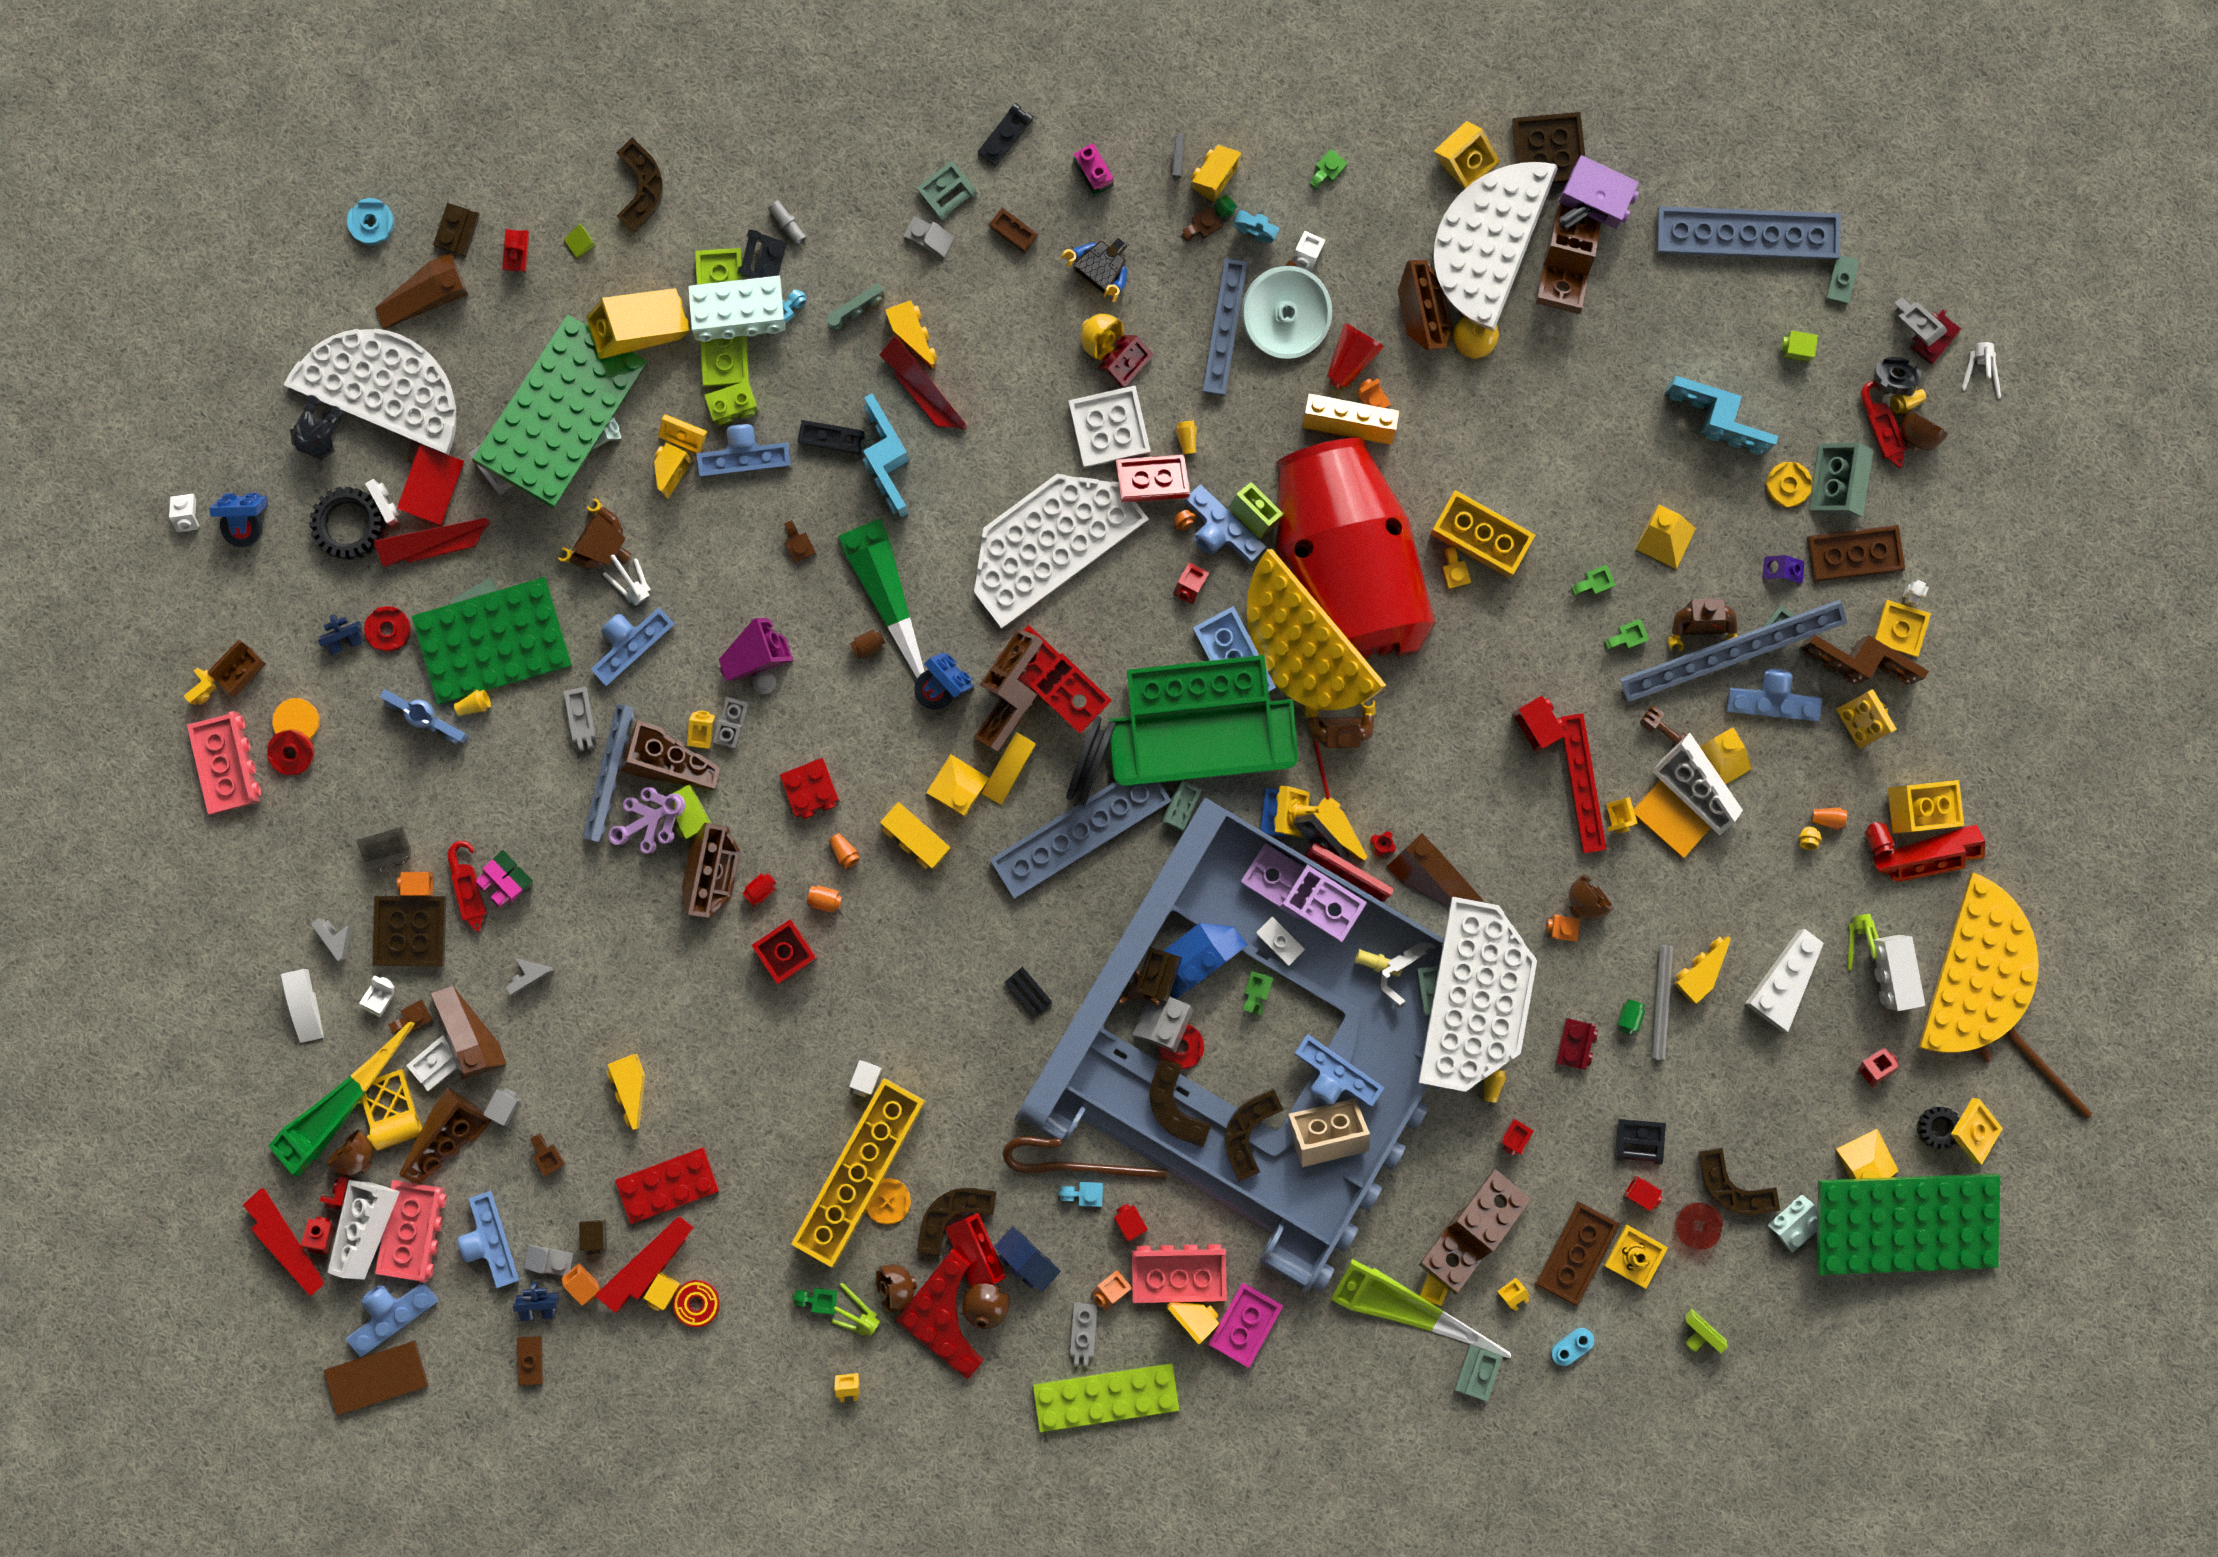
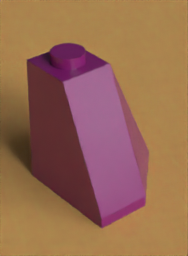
(755, 651)

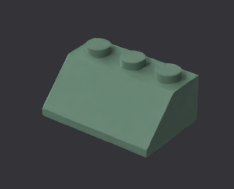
(1841, 479)

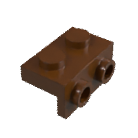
(236, 668)

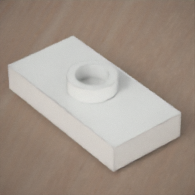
(1279, 941)

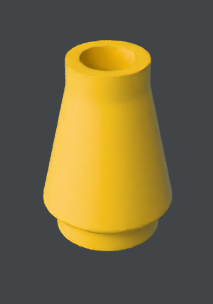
(1903, 403)
(1186, 434)
(473, 703)
(1493, 1085)

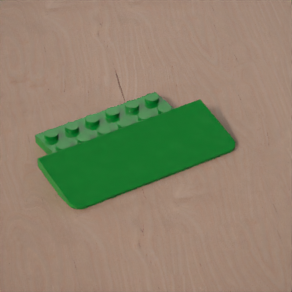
(1202, 723)

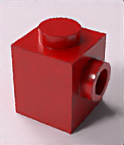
(318, 1236)

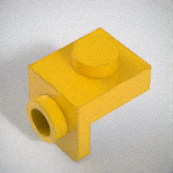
(201, 691)
(1621, 815)

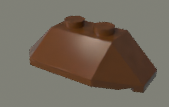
(1424, 306)
(710, 870)

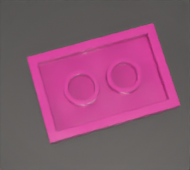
(1245, 1324)

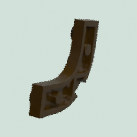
(649, 188)
(1166, 1110)
(1240, 1127)
(1727, 1194)
(945, 1207)

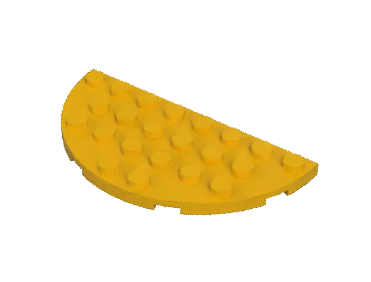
(1302, 644)
(1985, 972)

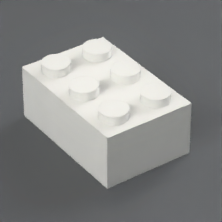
(1898, 973)

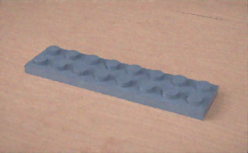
(1748, 233)
(1076, 834)

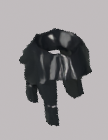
(315, 437)

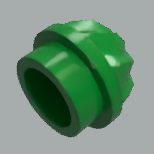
(1225, 206)

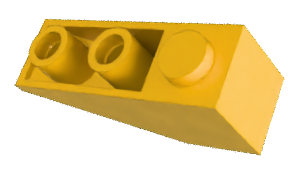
(906, 327)
(1701, 977)
(630, 1082)

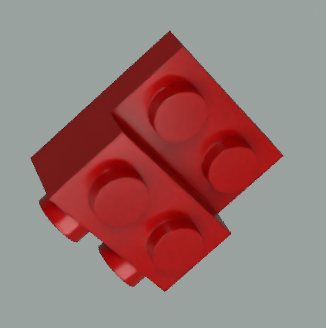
(810, 788)

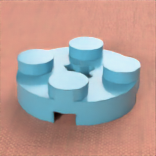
(361, 212)
(1256, 226)

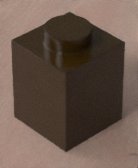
(592, 1236)

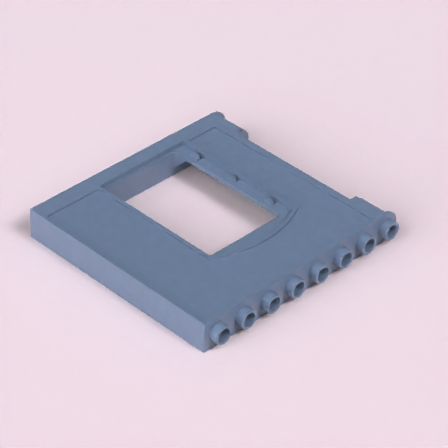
(1301, 1206)

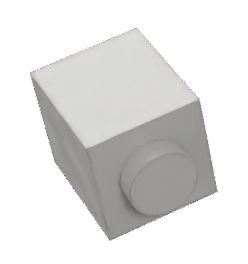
(502, 1106)

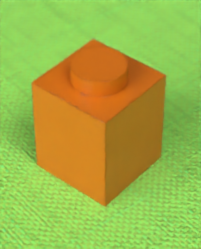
(415, 884)
(580, 1284)

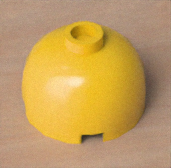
(1100, 334)
(1473, 339)

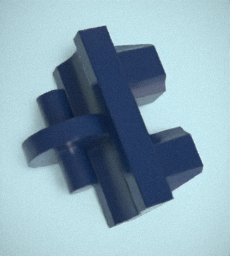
(331, 639)
(536, 1299)

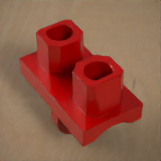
(515, 250)

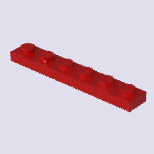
(1583, 784)

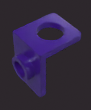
(1788, 568)

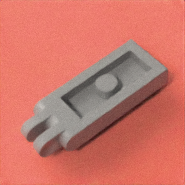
(580, 717)
(1083, 1332)

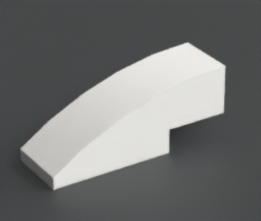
(302, 1005)

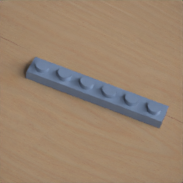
(1224, 327)
(609, 766)

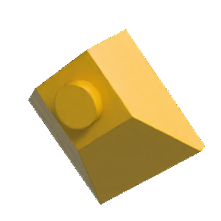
(670, 467)
(1666, 536)
(1727, 755)
(957, 785)
(1867, 1157)
(1195, 1318)

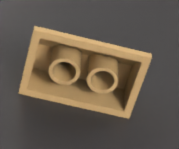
(1329, 1132)

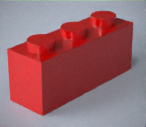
(973, 1243)

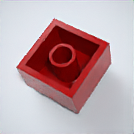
(1539, 723)
(784, 951)

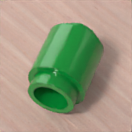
(1631, 1017)

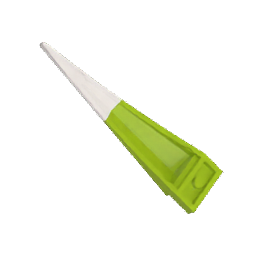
(1379, 1295)

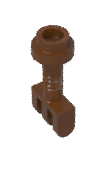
(1652, 720)

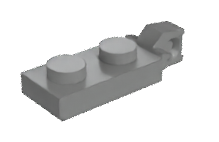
(1920, 321)

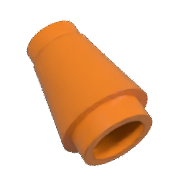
(1830, 817)
(844, 851)

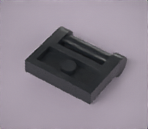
(768, 259)
(1640, 1133)

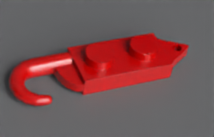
(1883, 427)
(466, 890)

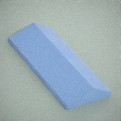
(1227, 638)

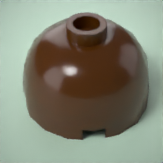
(1921, 432)
(1588, 900)
(352, 1156)
(896, 1286)
(985, 1306)

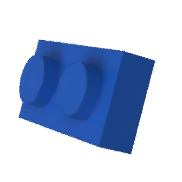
(1269, 812)

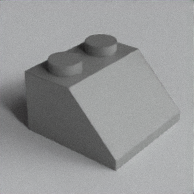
(1164, 1023)

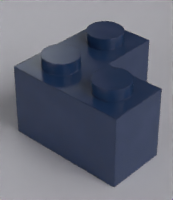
(1026, 1260)

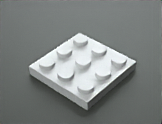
(1109, 426)

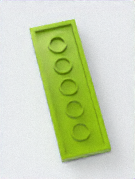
(722, 359)
(1106, 1397)

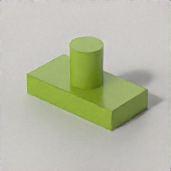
(1703, 1333)

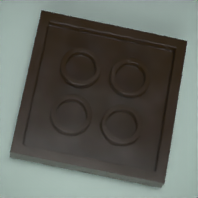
(1550, 140)
(409, 930)

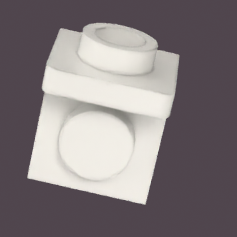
(1308, 251)

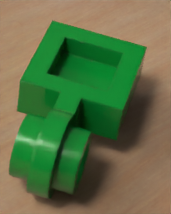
(822, 1301)

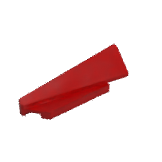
(281, 1241)
(643, 1269)

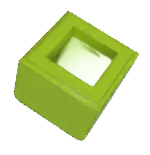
(579, 241)

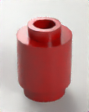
(1880, 839)
(759, 888)

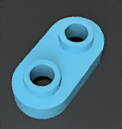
(1572, 1346)

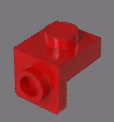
(1516, 1137)

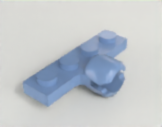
(743, 454)
(1221, 527)
(629, 642)
(1774, 699)
(422, 715)
(1336, 1075)
(488, 1241)
(389, 1315)

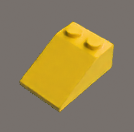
(1925, 806)

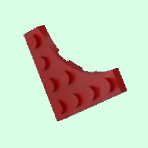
(935, 1319)

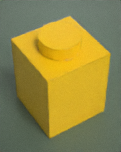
(661, 1292)

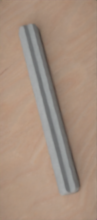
(1662, 1002)

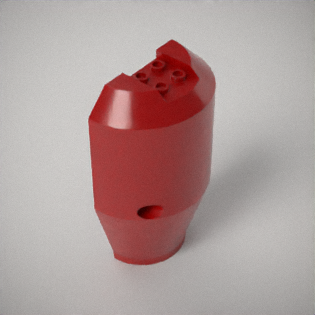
(1353, 568)

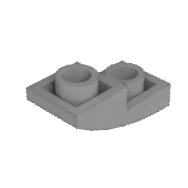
(731, 722)

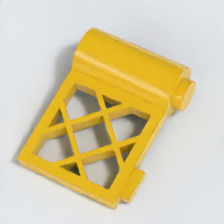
(397, 1127)

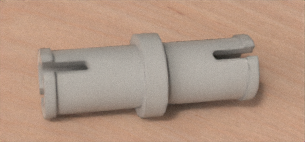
(787, 222)

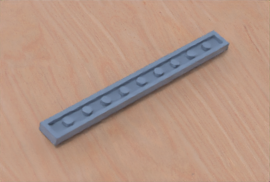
(1733, 650)

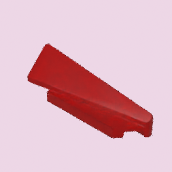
(920, 386)
(430, 542)
(1933, 855)

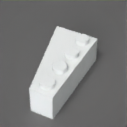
(1698, 784)
(1784, 984)
(360, 1228)

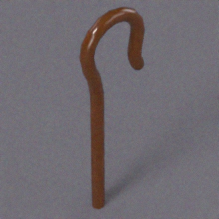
(2043, 1068)
(1069, 1166)

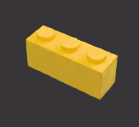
(914, 836)

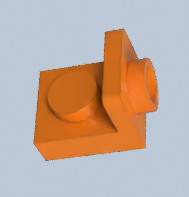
(1372, 394)
(1563, 928)
(1110, 1290)

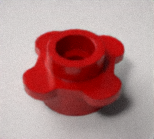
(1378, 839)

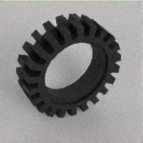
(324, 509)

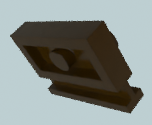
(456, 229)
(1158, 974)

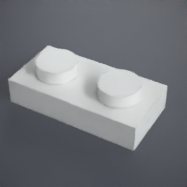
(379, 495)

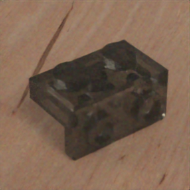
(384, 850)

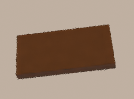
(1856, 553)
(1577, 1253)
(376, 1377)

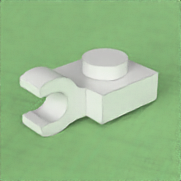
(1914, 593)

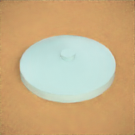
(1286, 312)

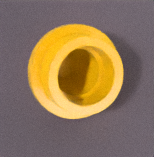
(1810, 838)

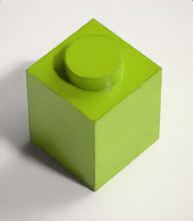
(1799, 346)

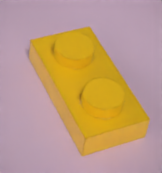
(682, 434)

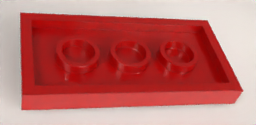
(667, 1185)

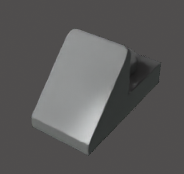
(929, 236)
(337, 943)
(533, 973)
(548, 1260)

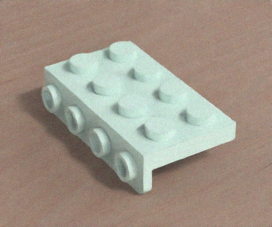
(736, 308)

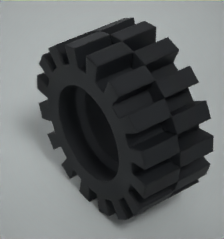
(1925, 1127)

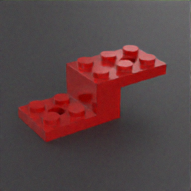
(1059, 681)

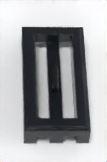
(1016, 976)

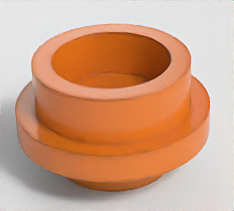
(1184, 520)

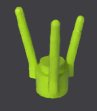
(1863, 925)
(865, 1324)

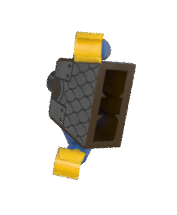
(1100, 265)

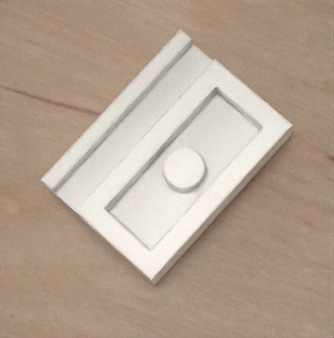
(433, 1064)

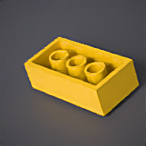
(1482, 534)

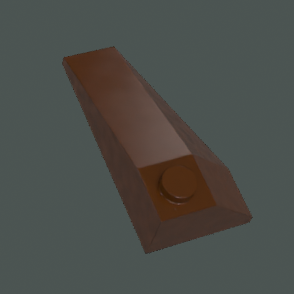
(427, 289)
(662, 758)
(1430, 873)
(469, 1039)
(447, 1129)

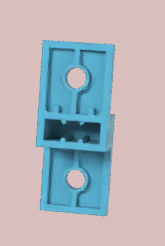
(1720, 415)
(885, 456)

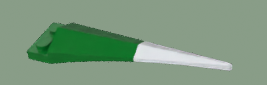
(875, 565)

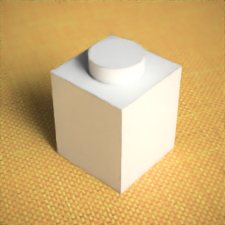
(865, 1078)

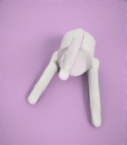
(1984, 355)
(636, 592)

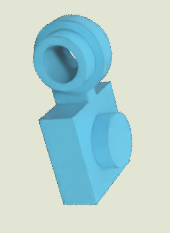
(795, 299)
(1089, 1193)

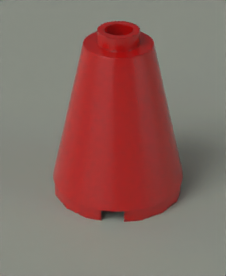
(1351, 356)

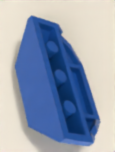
(1202, 952)

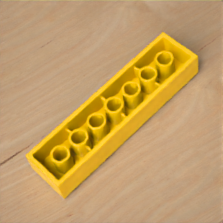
(858, 1172)

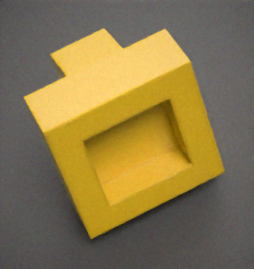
(1514, 1293)
(846, 1386)

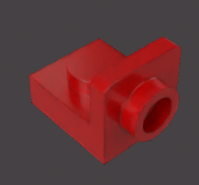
(1190, 583)
(339, 1190)

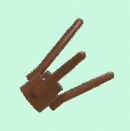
(1131, 993)

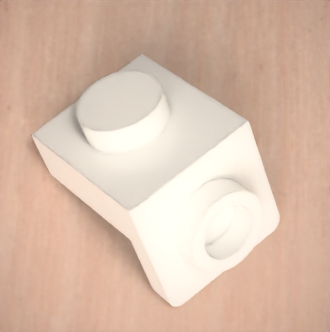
(183, 513)
(378, 996)

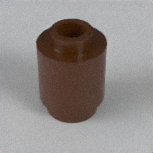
(868, 644)

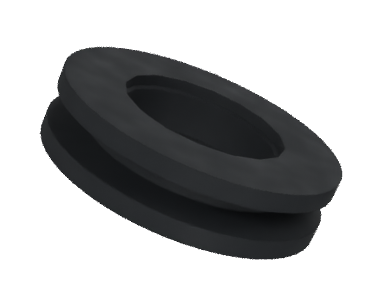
(1090, 760)

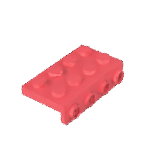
(224, 763)
(411, 1232)
(1179, 1274)

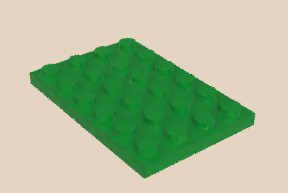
(491, 640)

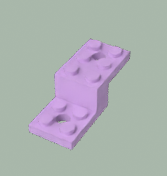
(1303, 892)

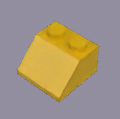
(1467, 154)
(1216, 171)

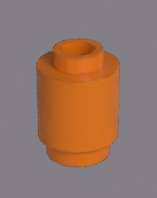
(824, 899)

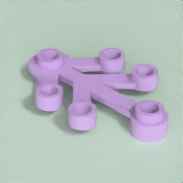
(650, 819)

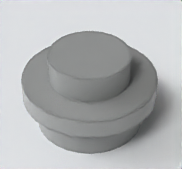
(764, 682)

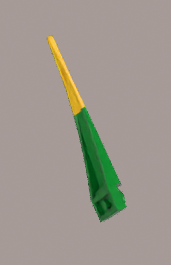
(313, 1130)

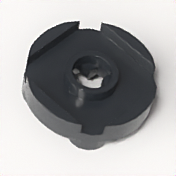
(1906, 382)

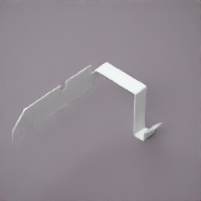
(1399, 963)

